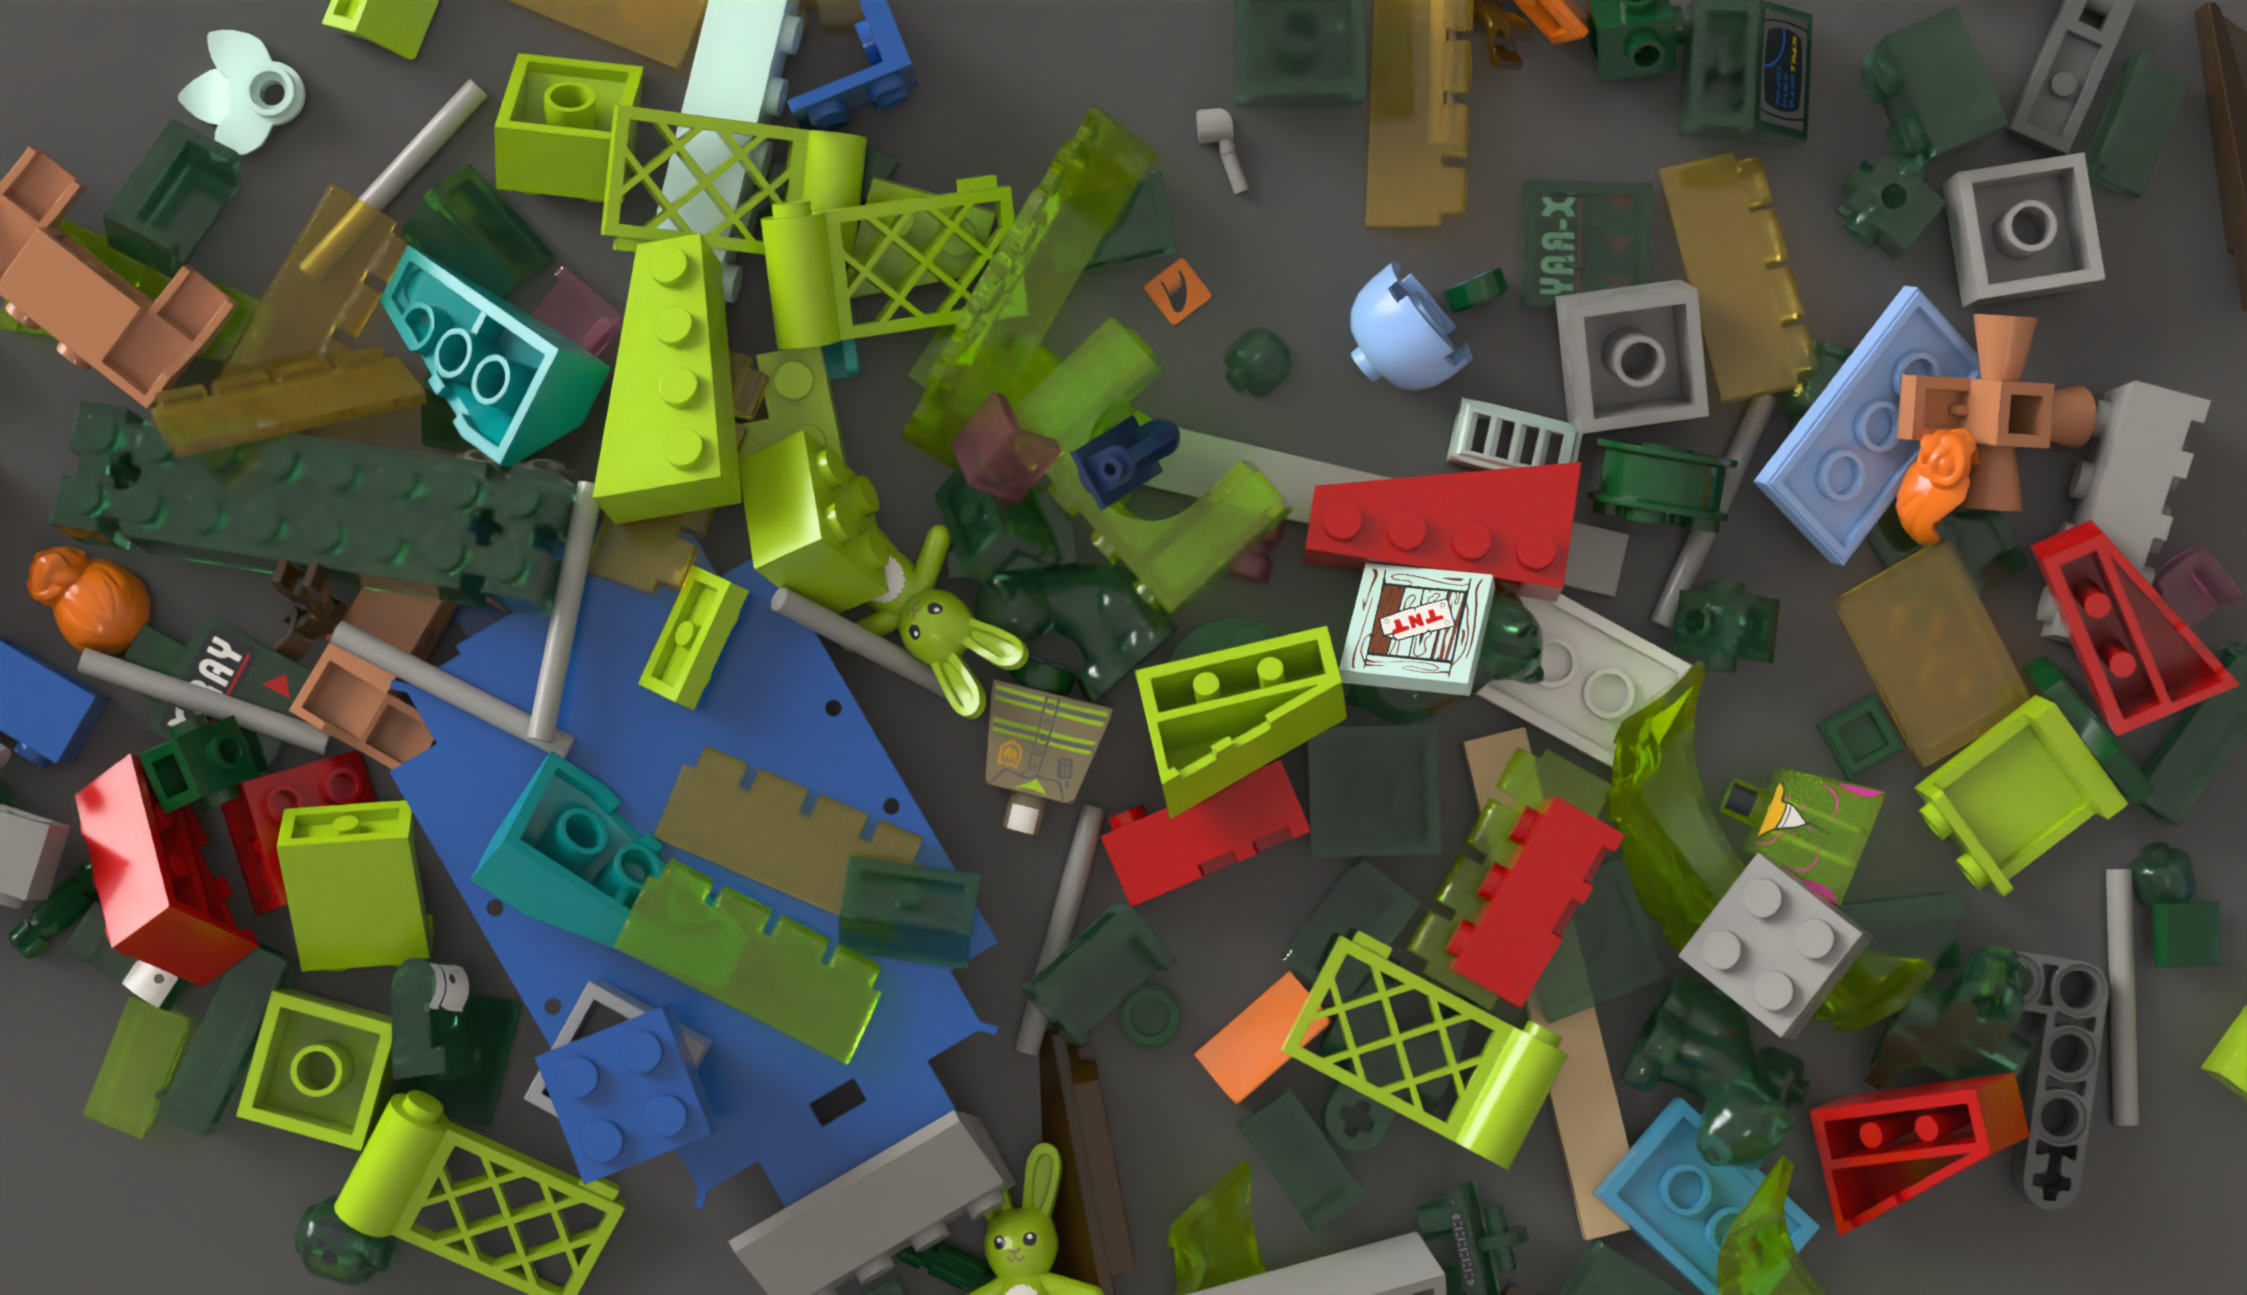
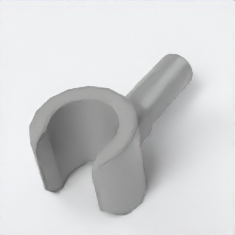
(1217, 126)

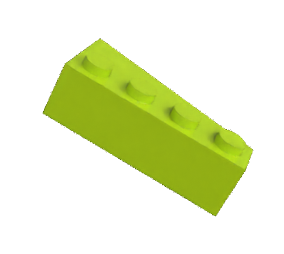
(671, 396)

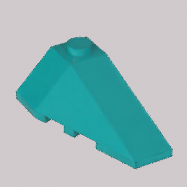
(495, 365)
(570, 855)

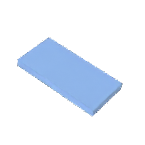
(1844, 454)

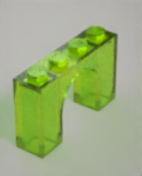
(1170, 556)

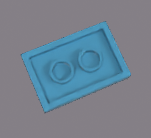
(1682, 1201)

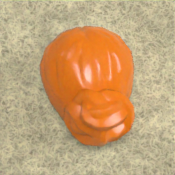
(1936, 482)
(91, 598)

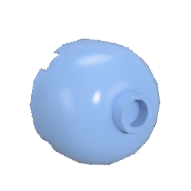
(1404, 333)

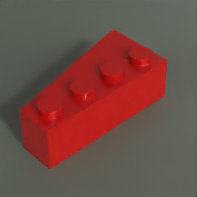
(1471, 522)

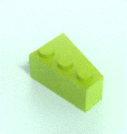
(1238, 711)

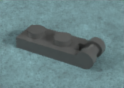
(2067, 74)

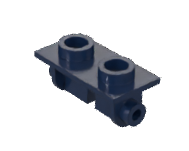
(1124, 458)

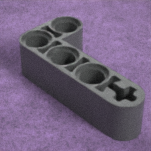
(2045, 1082)

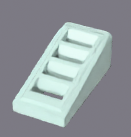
(1465, 425)

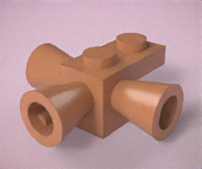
(1997, 410)

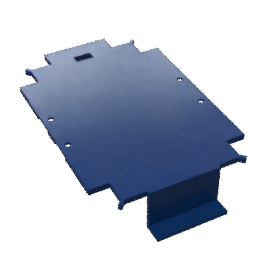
(761, 708)

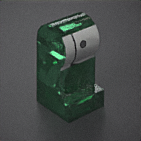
(150, 983)
(430, 1022)

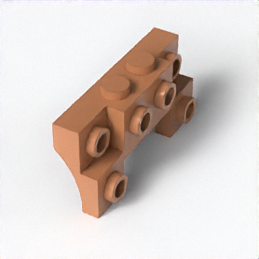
(85, 301)
(355, 697)

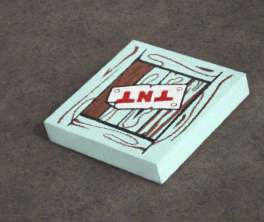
(1417, 629)

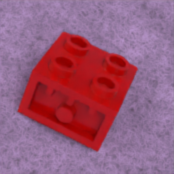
(258, 812)

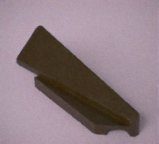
(2225, 82)
(1089, 1199)

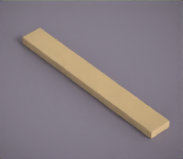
(1583, 1092)

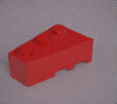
(2124, 634)
(1228, 827)
(155, 880)
(1530, 899)
(1910, 1139)

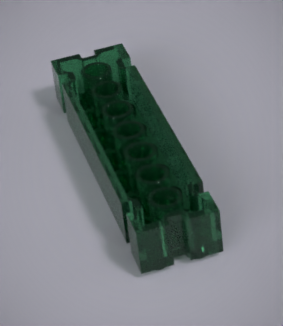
(356, 508)

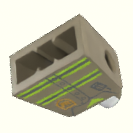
(1039, 749)

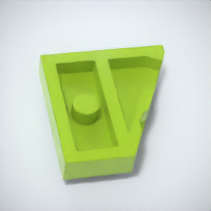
(919, 233)

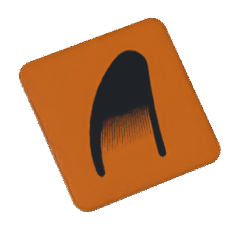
(1177, 291)

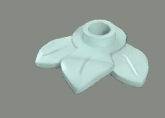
(236, 90)

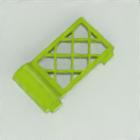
(818, 168)
(810, 273)
(1502, 1089)
(410, 1154)

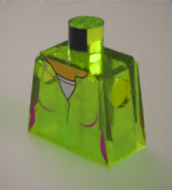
(1807, 825)

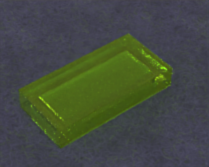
(137, 1067)

